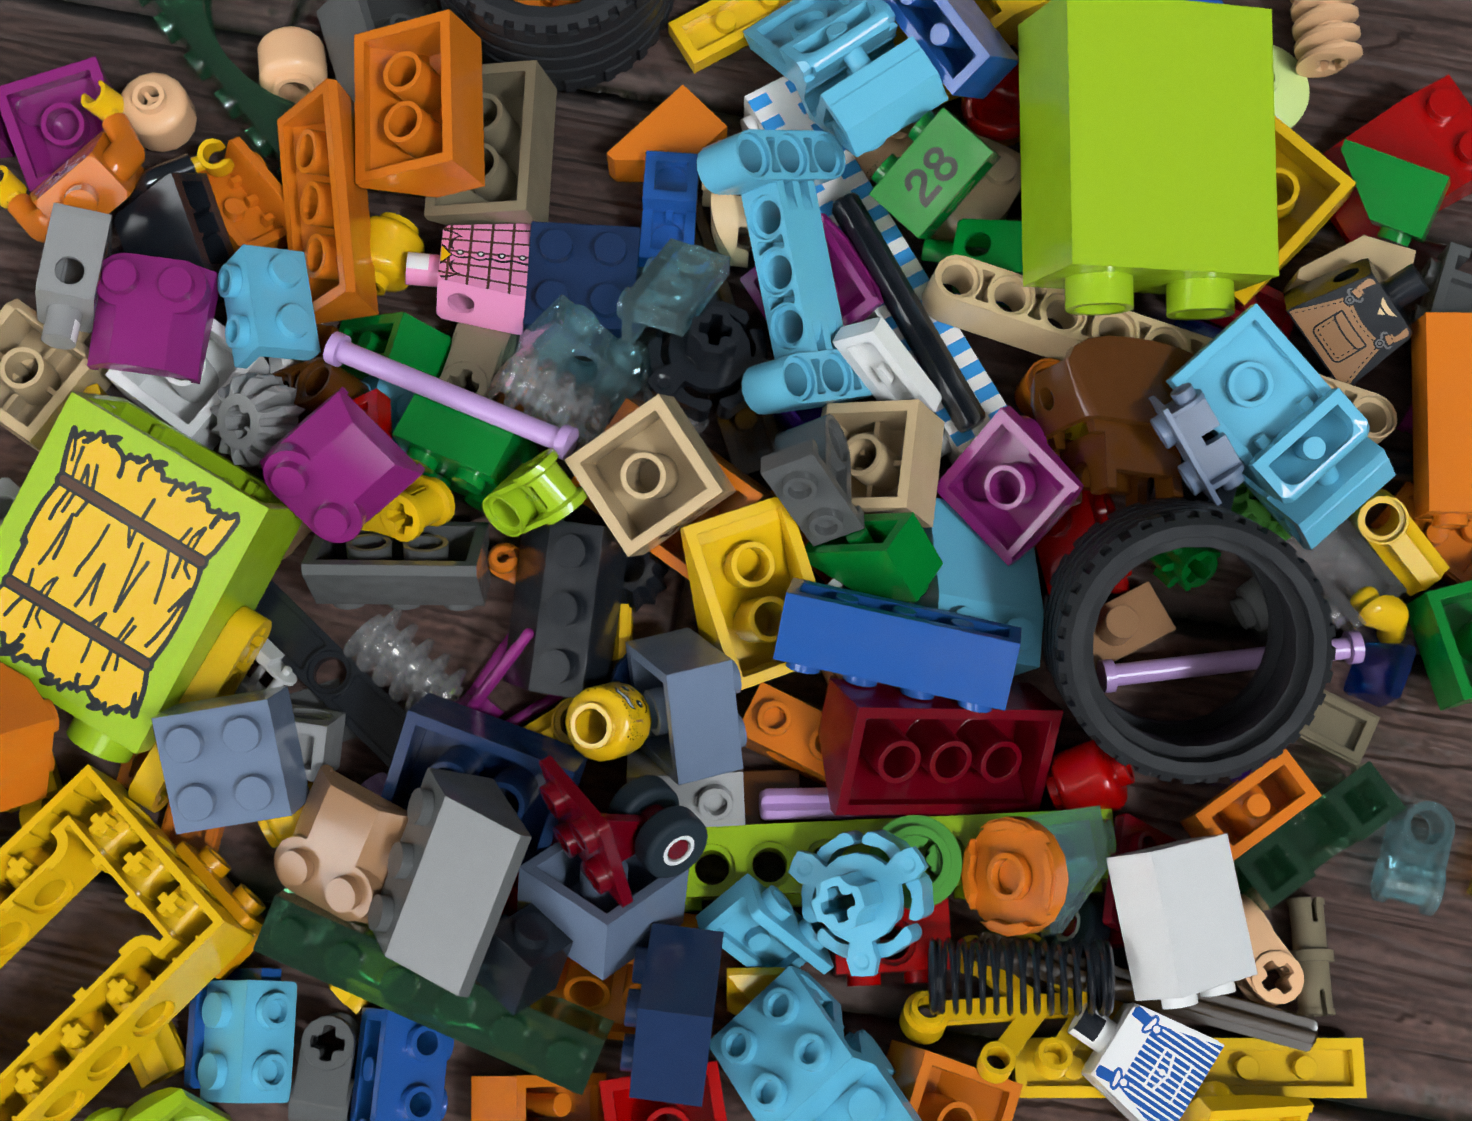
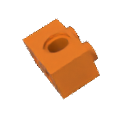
(785, 732)
(1255, 804)

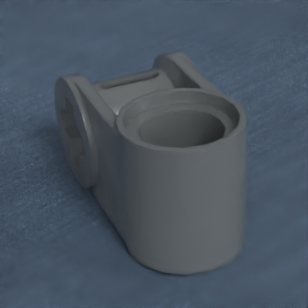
(325, 1080)

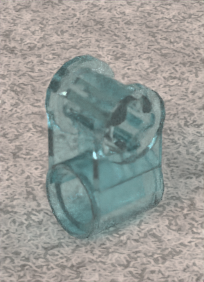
(1414, 862)

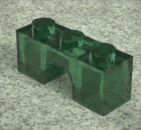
(1342, 816)

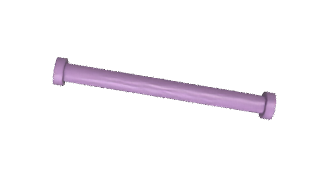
(341, 351)
(1111, 675)

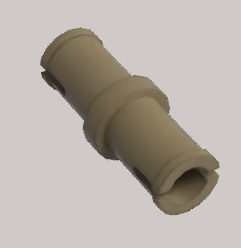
(1313, 955)

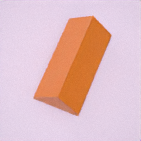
(324, 206)

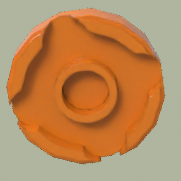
(1015, 876)

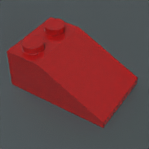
(1423, 129)

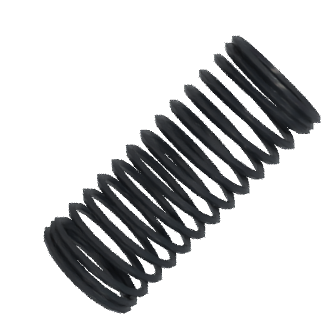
(1099, 974)

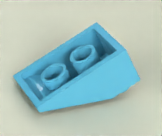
(983, 585)

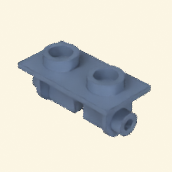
(1183, 425)

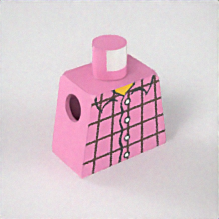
(477, 275)

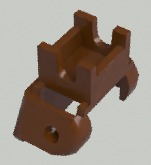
(1109, 388)

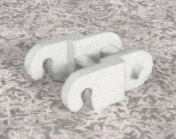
(270, 661)

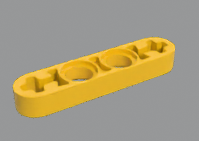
(216, 677)

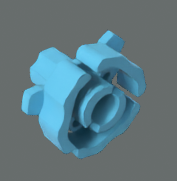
(863, 896)

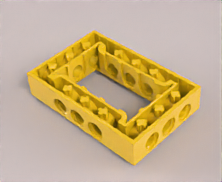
(42, 868)

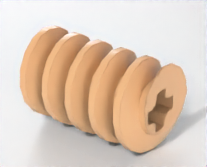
(1325, 36)

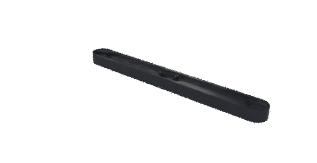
(306, 647)

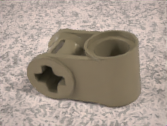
(477, 357)

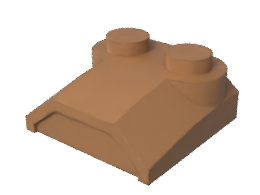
(340, 846)

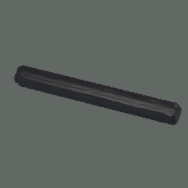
(909, 313)

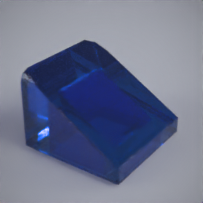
(1381, 674)

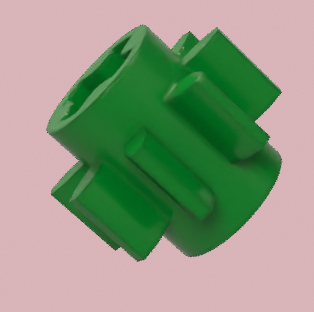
(1186, 566)

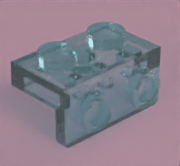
(671, 289)

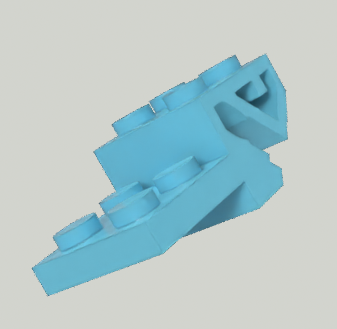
(849, 68)
(1292, 432)
(795, 1063)

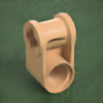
(1269, 955)

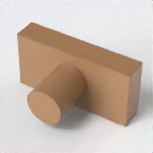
(1130, 624)

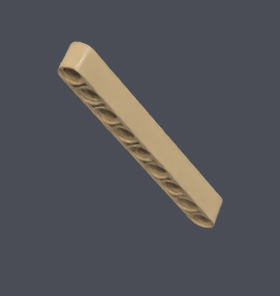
(1030, 329)

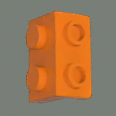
(250, 200)

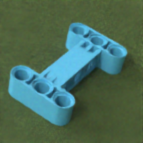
(794, 271)

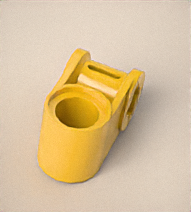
(420, 505)

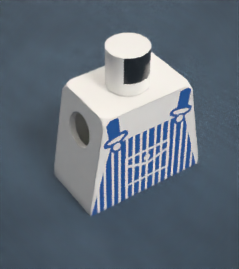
(1144, 1061)

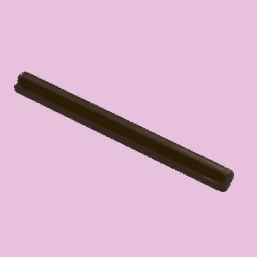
(1217, 1011)

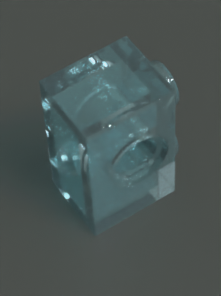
(573, 331)

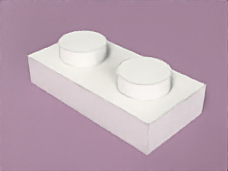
(885, 363)

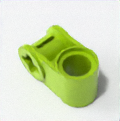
(533, 496)

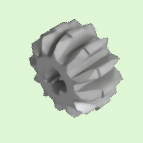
(254, 416)

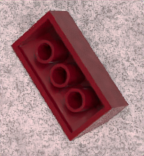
(932, 755)

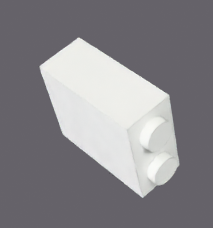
(1182, 920)

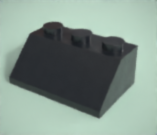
(572, 600)

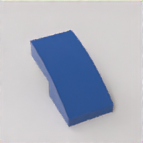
(668, 201)

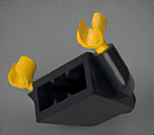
(177, 213)

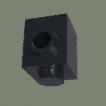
(524, 959)

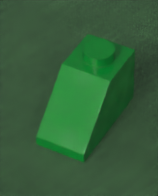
(1395, 193)
(400, 339)
(883, 559)

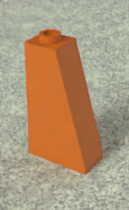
(1442, 418)

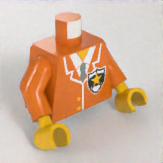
(92, 179)

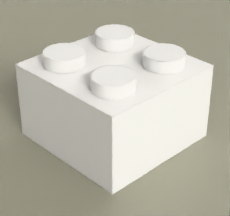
(186, 403)

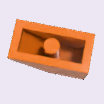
(676, 125)
(533, 1099)

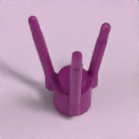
(497, 666)

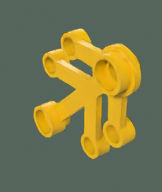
(929, 1030)

